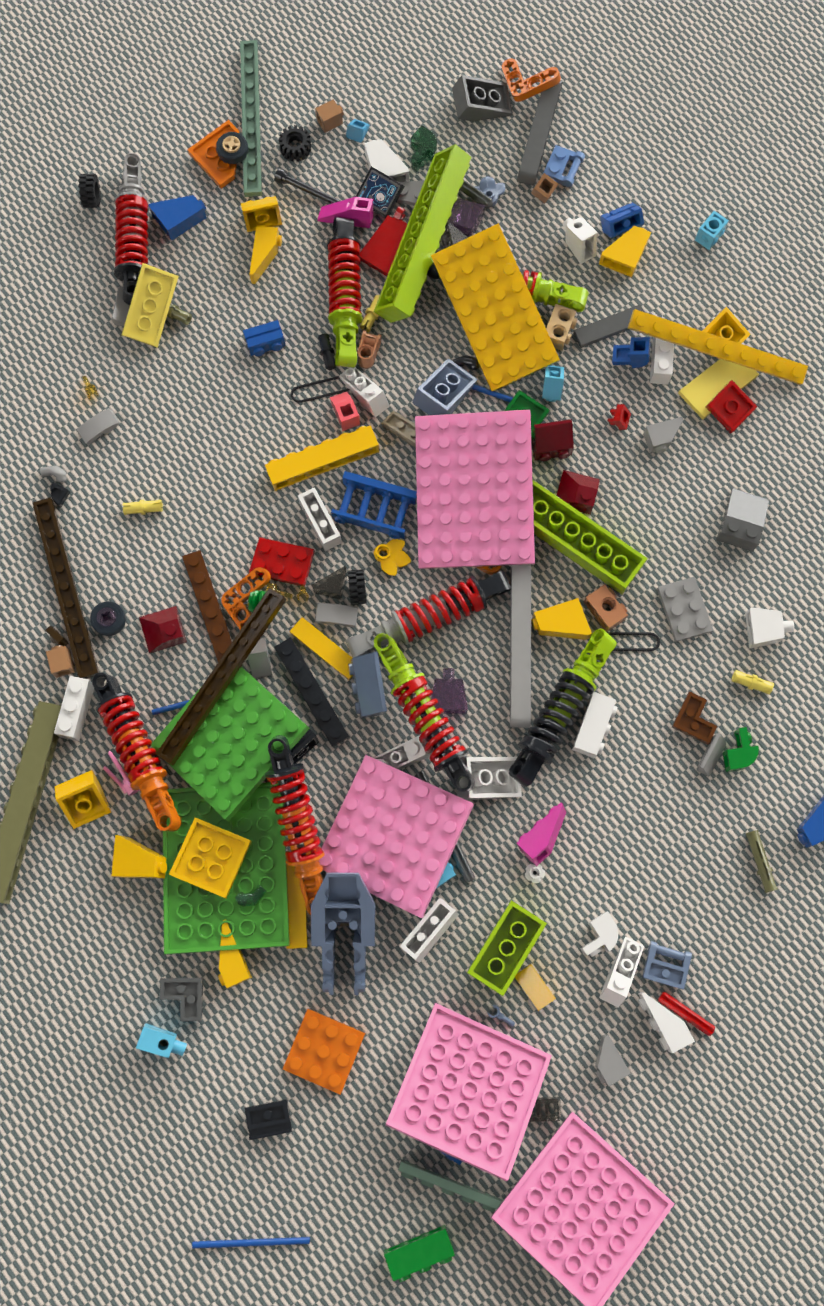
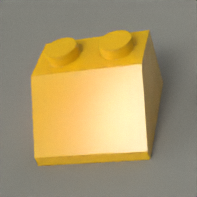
(261, 213)
(82, 799)

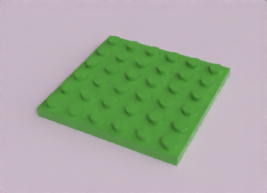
(231, 746)

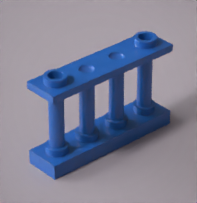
(372, 487)

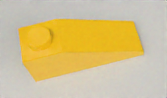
(264, 250)
(231, 962)

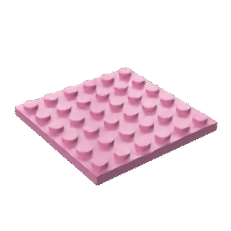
(395, 834)
(469, 1092)
(583, 1212)

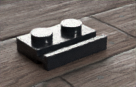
(268, 1119)

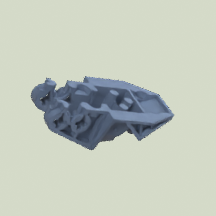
(343, 900)

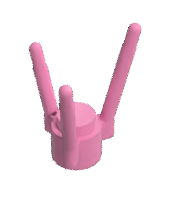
(126, 788)

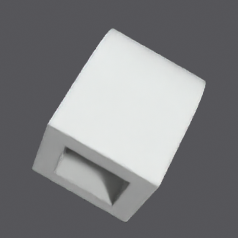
(606, 933)

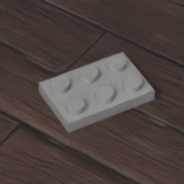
(685, 609)

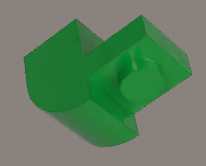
(743, 755)

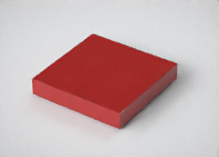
(731, 406)

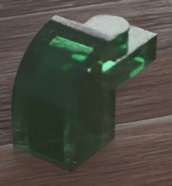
(425, 145)

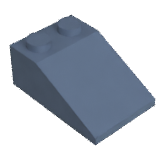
(444, 389)

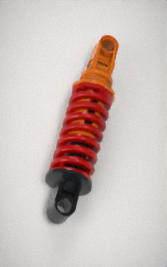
(135, 750)
(296, 818)

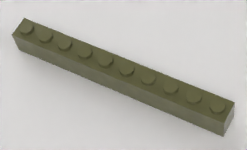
(26, 794)

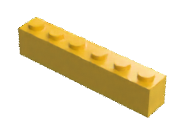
(322, 457)

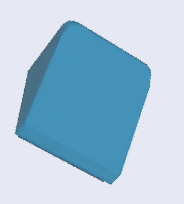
(357, 130)

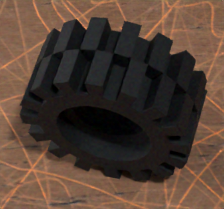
(291, 135)
(89, 190)
(357, 587)

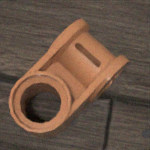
(369, 347)

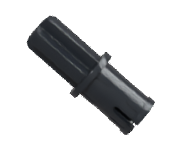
(327, 351)

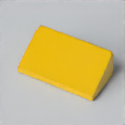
(534, 987)

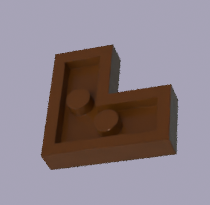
(689, 720)

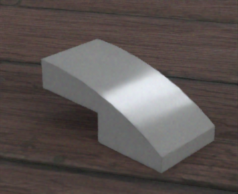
(97, 425)
(336, 614)

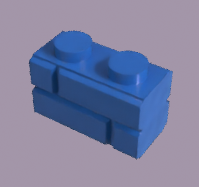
(622, 220)
(264, 338)

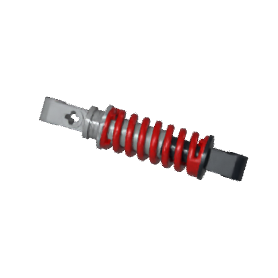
(130, 226)
(408, 622)

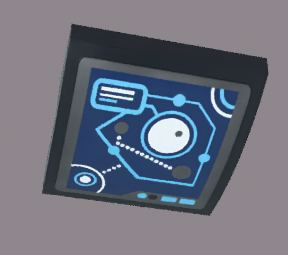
(382, 190)

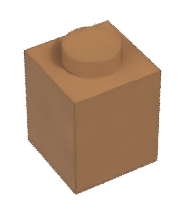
(329, 115)
(544, 188)
(60, 661)

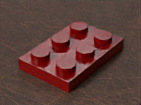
(283, 561)

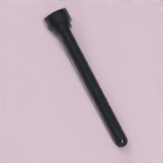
(282, 177)

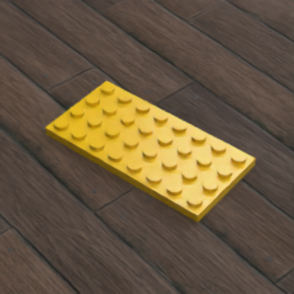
(495, 307)

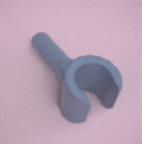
(501, 1016)

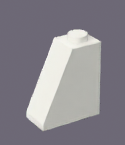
(385, 160)

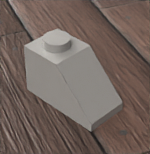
(661, 434)
(609, 1063)

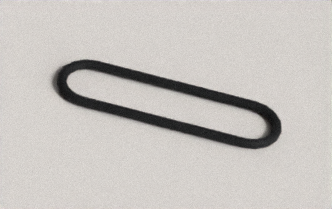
(320, 396)
(636, 633)

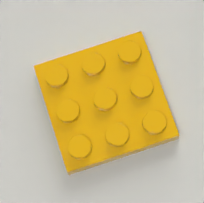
(210, 857)

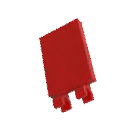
(384, 243)

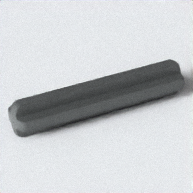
(476, 195)

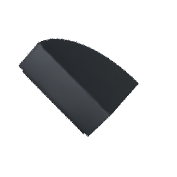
(59, 494)

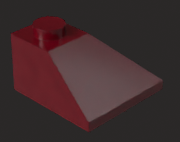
(578, 491)
(162, 629)

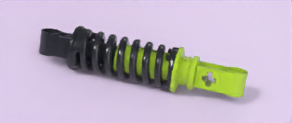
(571, 688)

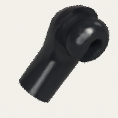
(467, 360)

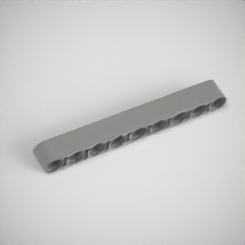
(520, 646)

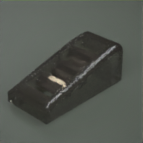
(557, 1116)

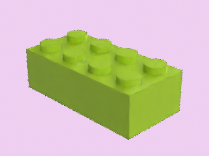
(506, 948)

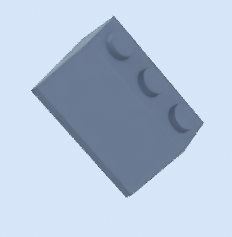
(367, 685)

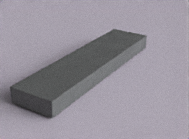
(605, 327)

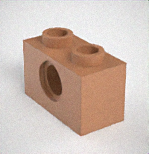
(606, 619)

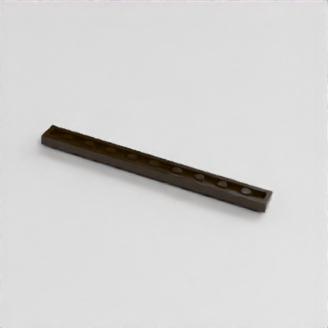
(65, 588)
(221, 677)

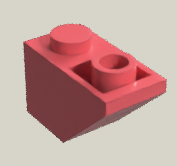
(345, 411)

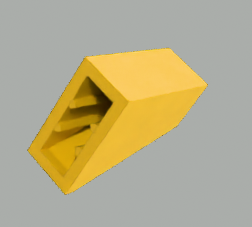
(626, 251)
(562, 620)
(136, 860)

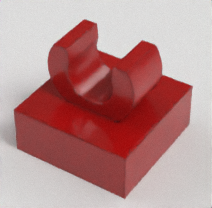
(621, 417)

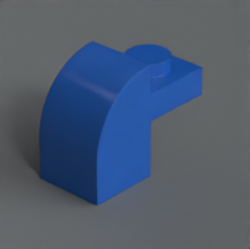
(635, 354)

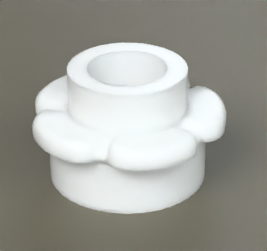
(534, 878)

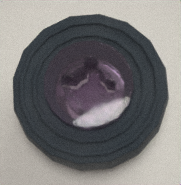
(113, 623)

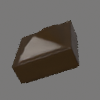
(56, 637)

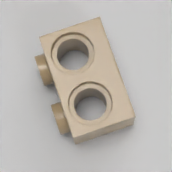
(559, 327)

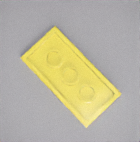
(149, 305)
(712, 381)

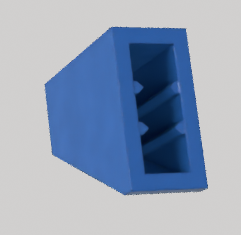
(178, 214)
(812, 828)

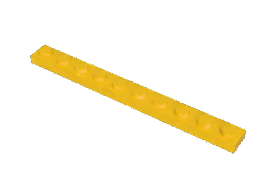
(717, 347)

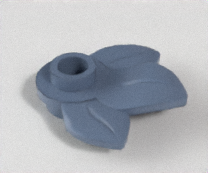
(491, 189)

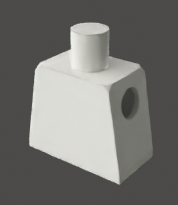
(581, 239)
(766, 627)

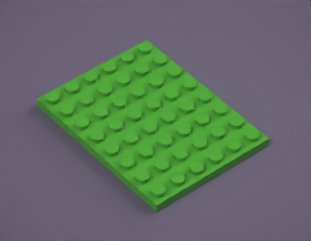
(195, 915)

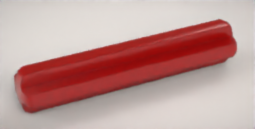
(686, 1013)

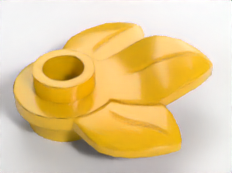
(394, 558)

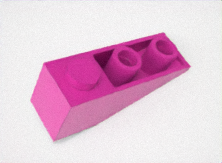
(353, 208)
(541, 839)

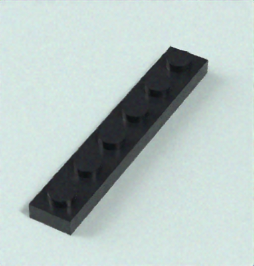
(311, 692)

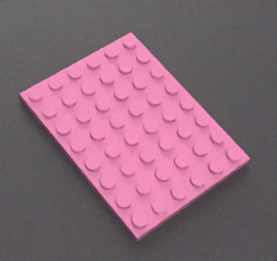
(474, 489)

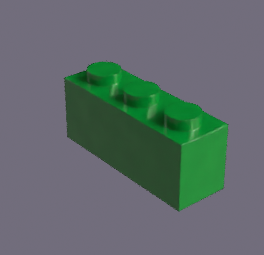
(419, 1253)

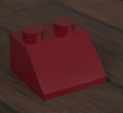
(552, 440)

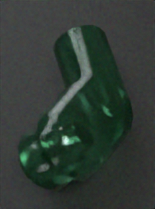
(250, 899)

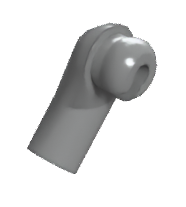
(56, 471)

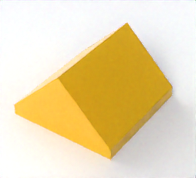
(727, 327)

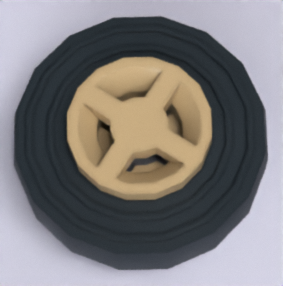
(226, 144)

